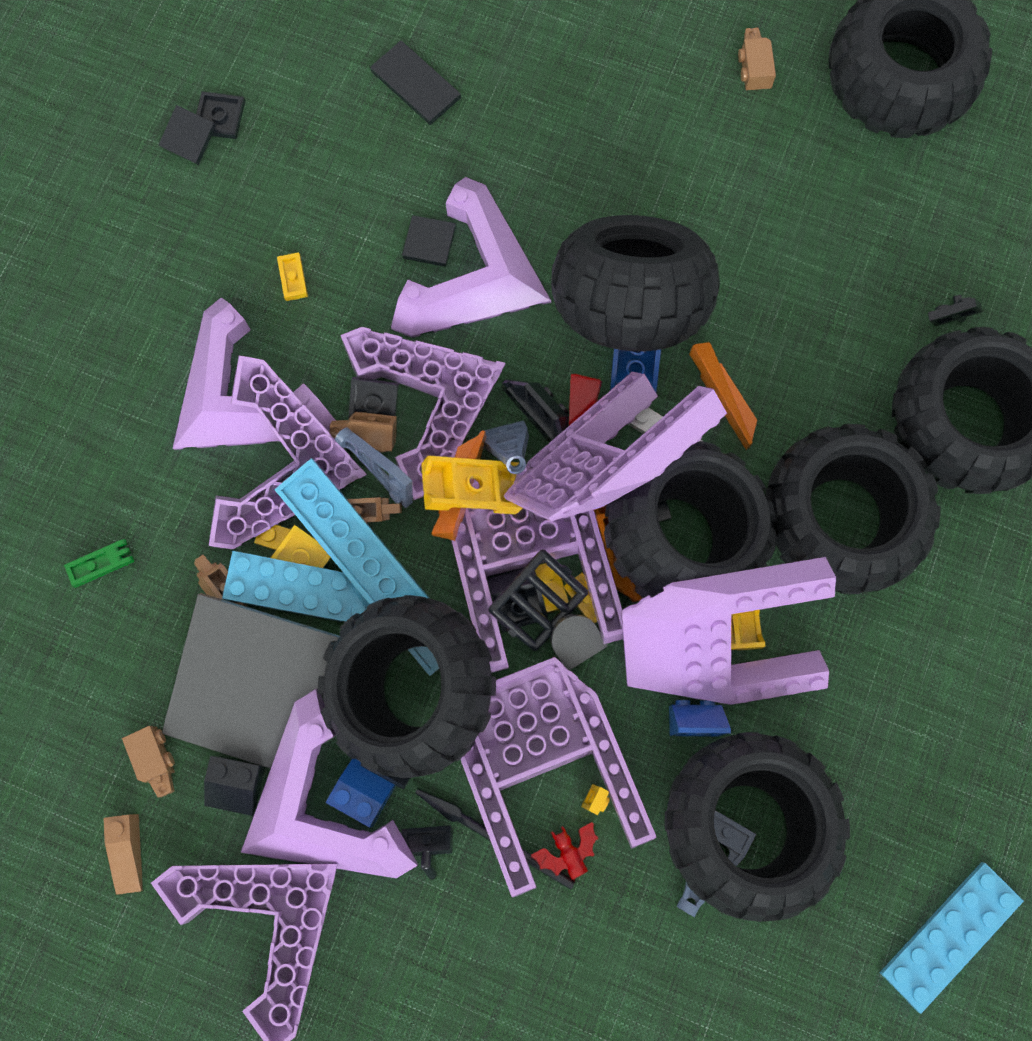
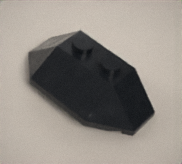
(538, 407)

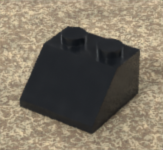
(511, 609)
(232, 785)

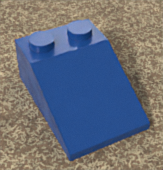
(635, 361)
(697, 720)
(360, 793)

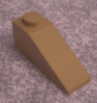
(124, 852)

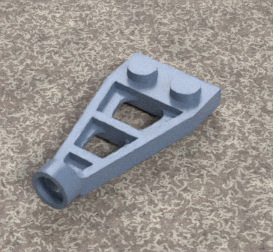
(508, 443)
(397, 483)
(732, 836)

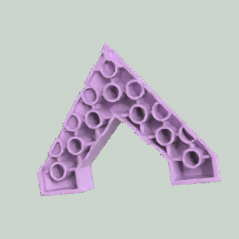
(500, 287)
(457, 380)
(207, 410)
(302, 436)
(287, 833)
(298, 900)

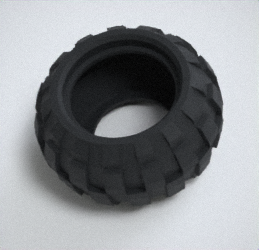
(901, 98)
(635, 282)
(978, 360)
(892, 478)
(725, 496)
(357, 676)
(813, 822)

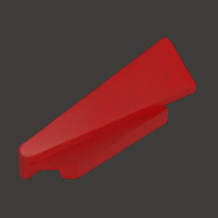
(583, 395)

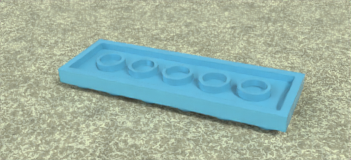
(292, 587)
(951, 937)

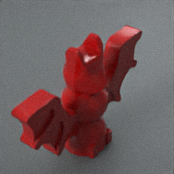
(570, 856)

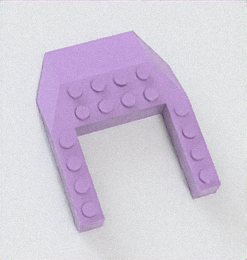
(585, 474)
(506, 542)
(684, 635)
(536, 725)

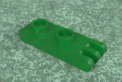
(98, 563)

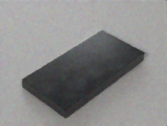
(415, 82)

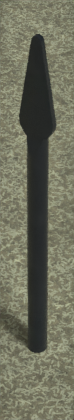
(454, 813)

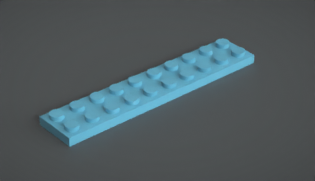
(350, 542)

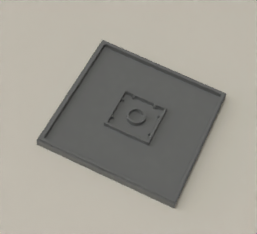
(242, 679)

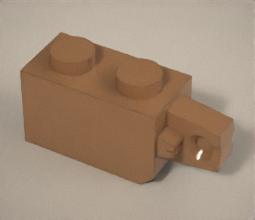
(757, 61)
(373, 428)
(375, 508)
(212, 578)
(151, 759)

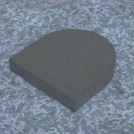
(575, 640)

